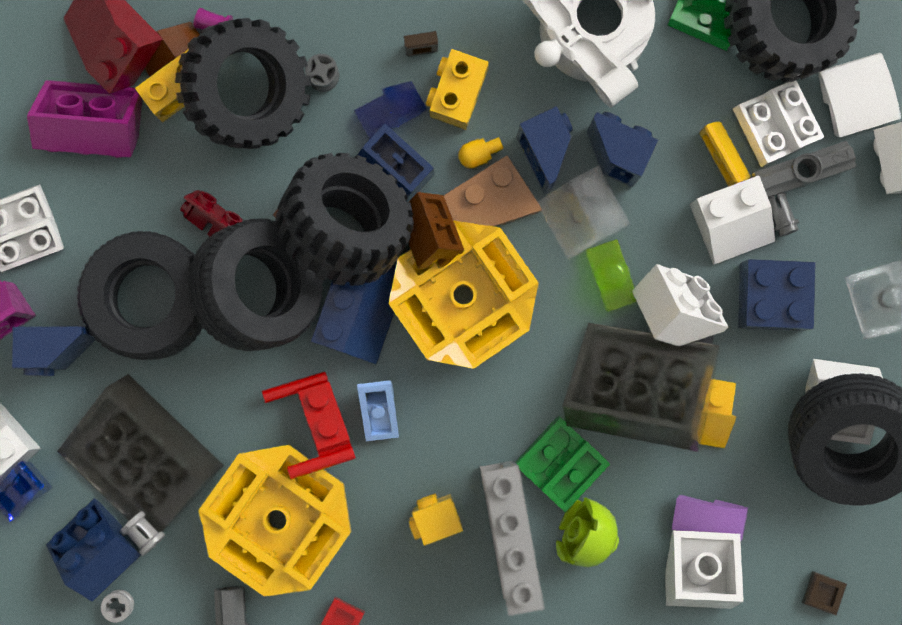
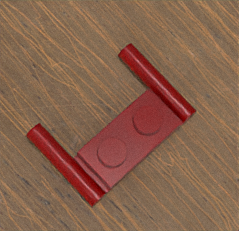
(322, 419)

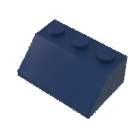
(357, 318)

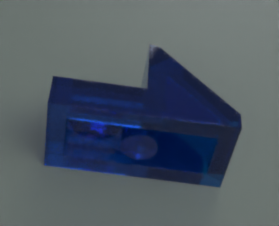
(393, 108)
(21, 489)

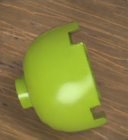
(588, 534)

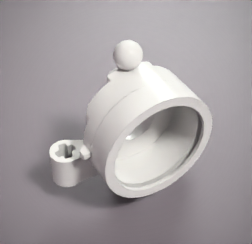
(593, 58)

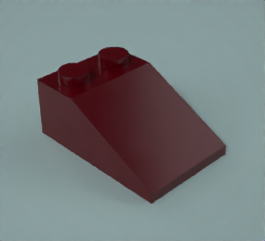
(111, 41)

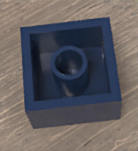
(776, 295)

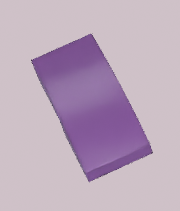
(704, 516)

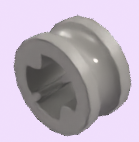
(124, 598)

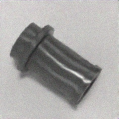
(783, 216)

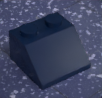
(545, 144)
(48, 348)

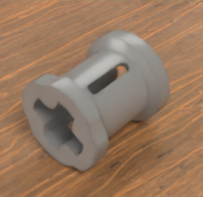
(140, 522)

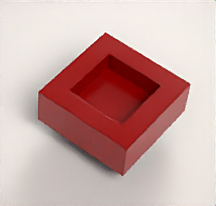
(342, 614)

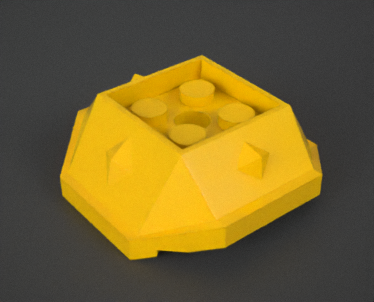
(473, 331)
(240, 529)

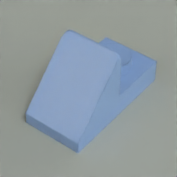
(378, 410)

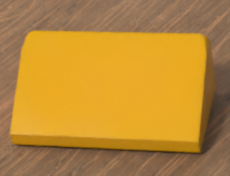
(724, 153)

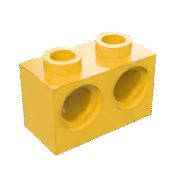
(160, 91)

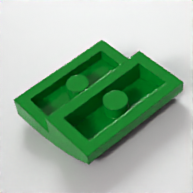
(702, 20)
(562, 464)

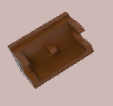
(433, 231)

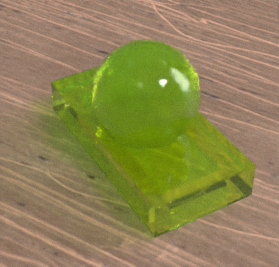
(611, 275)

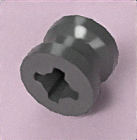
(319, 66)

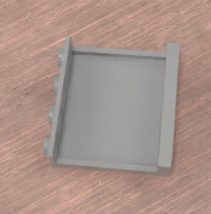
(511, 537)

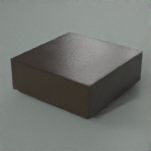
(421, 43)
(824, 593)

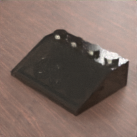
(641, 387)
(139, 455)

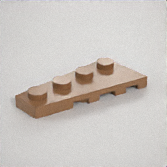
(492, 197)

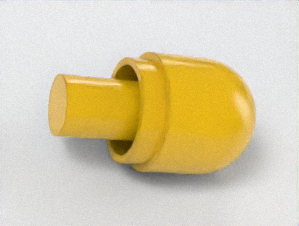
(478, 152)

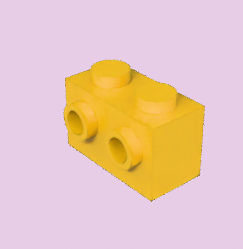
(458, 88)
(434, 519)

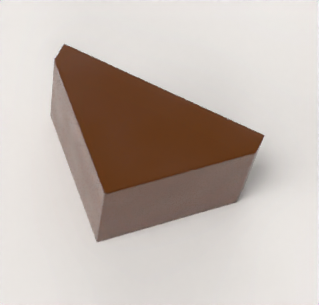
(173, 44)

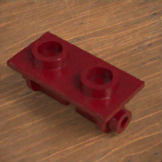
(203, 208)

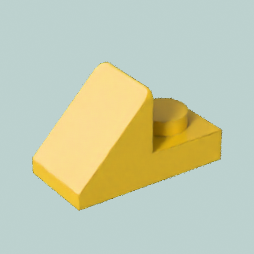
(719, 417)

